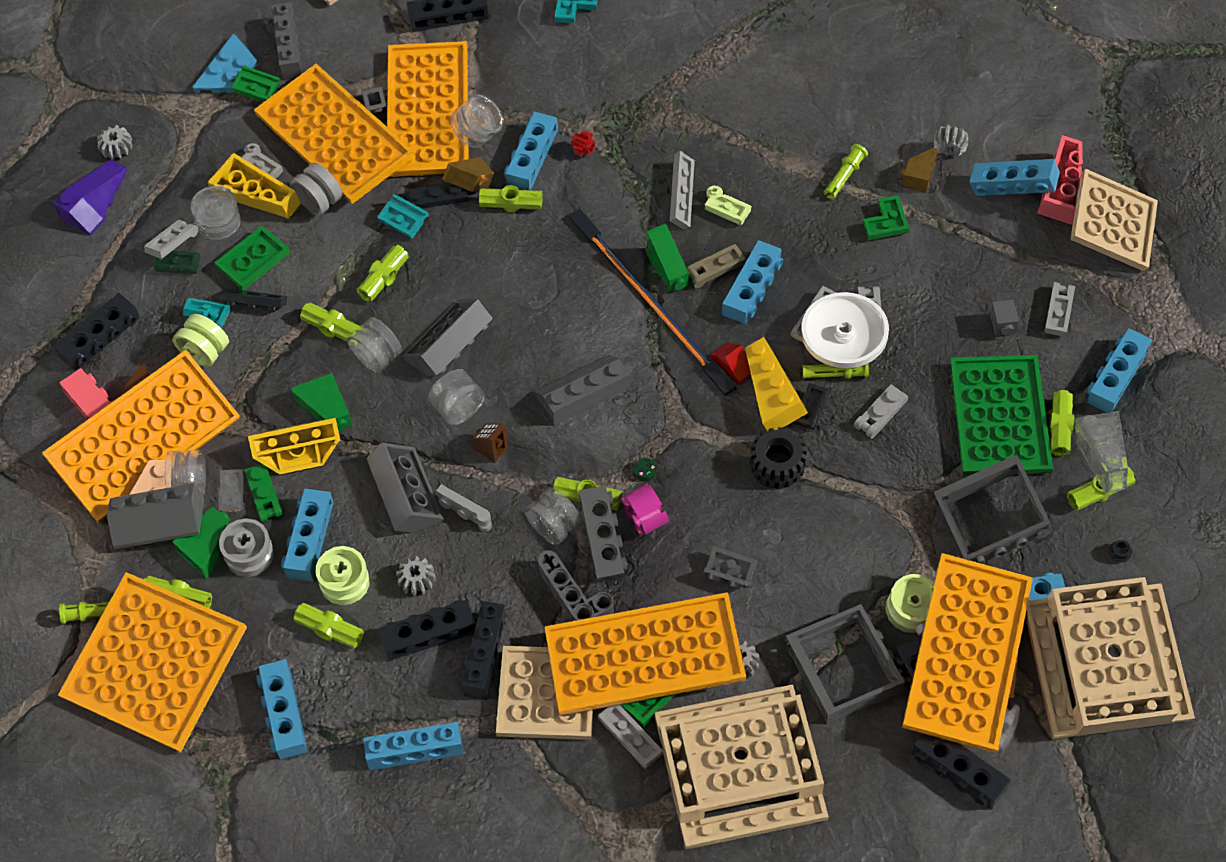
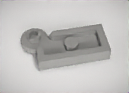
(254, 156)

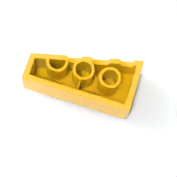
(255, 187)
(774, 392)

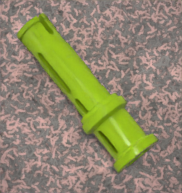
(849, 164)
(825, 370)
(81, 611)

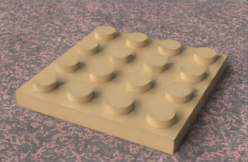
(1114, 220)
(529, 699)

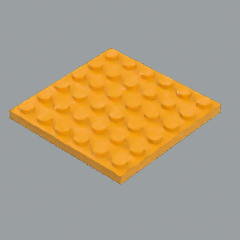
(153, 661)

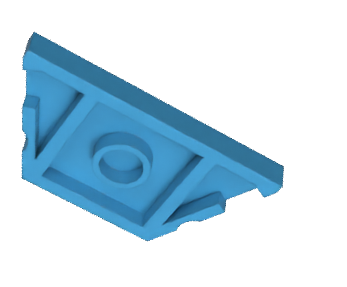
(225, 67)

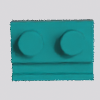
(403, 216)

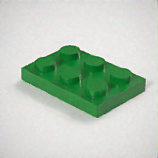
(252, 258)

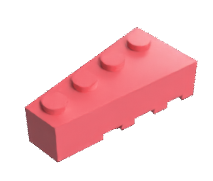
(1062, 202)

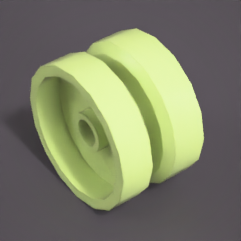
(201, 339)
(342, 575)
(909, 602)

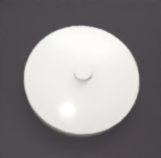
(845, 330)

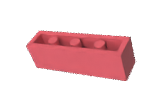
(84, 393)

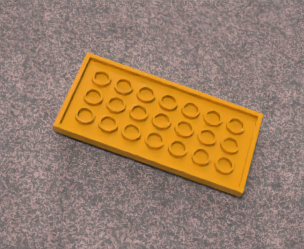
(423, 93)
(334, 131)
(163, 413)
(644, 653)
(968, 653)

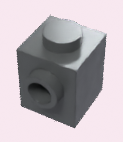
(373, 98)
(1004, 317)

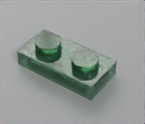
(178, 262)

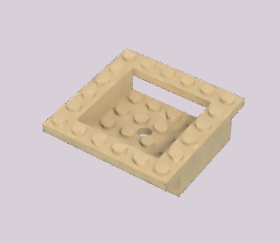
(1110, 692)
(706, 775)

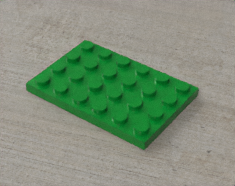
(1000, 412)

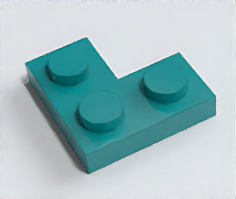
(567, 9)
(214, 311)

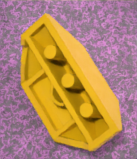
(295, 446)

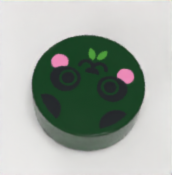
(645, 469)

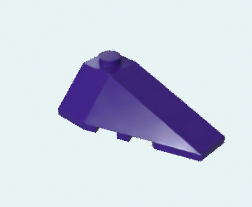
(89, 198)

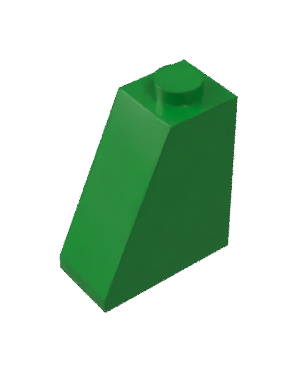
(666, 258)
(323, 400)
(204, 549)

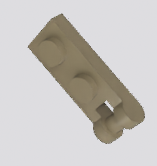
(715, 265)

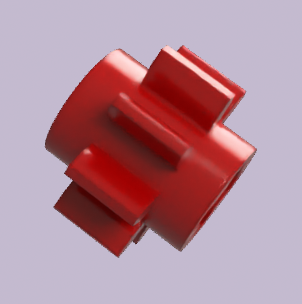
(583, 143)

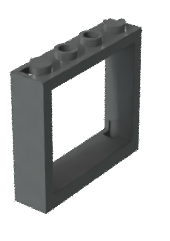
(980, 481)
(875, 640)

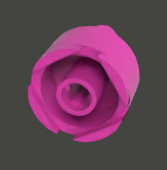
(644, 509)

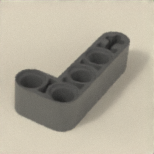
(570, 590)

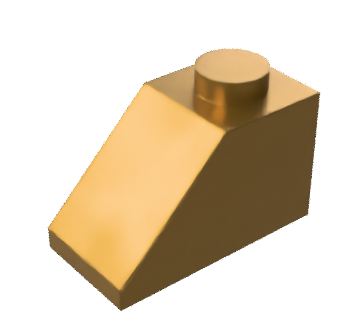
(919, 170)
(469, 174)

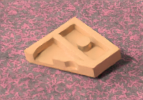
(151, 478)

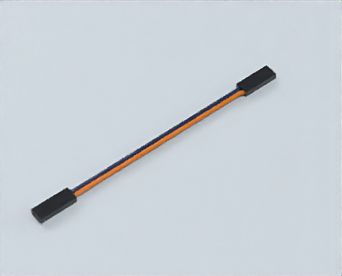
(711, 369)

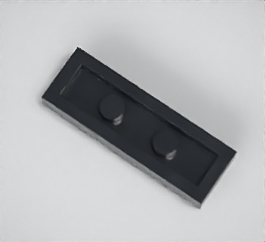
(436, 195)
(253, 299)

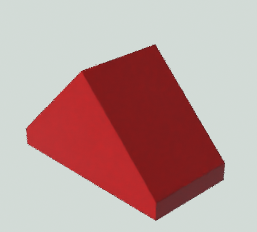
(733, 361)

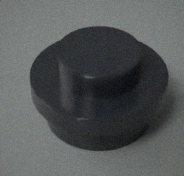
(1120, 551)

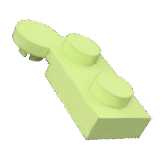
(726, 206)

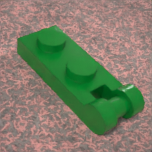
(263, 492)

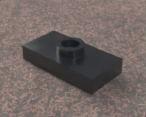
(814, 402)

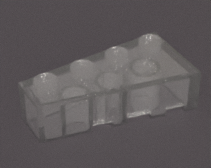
(1104, 449)

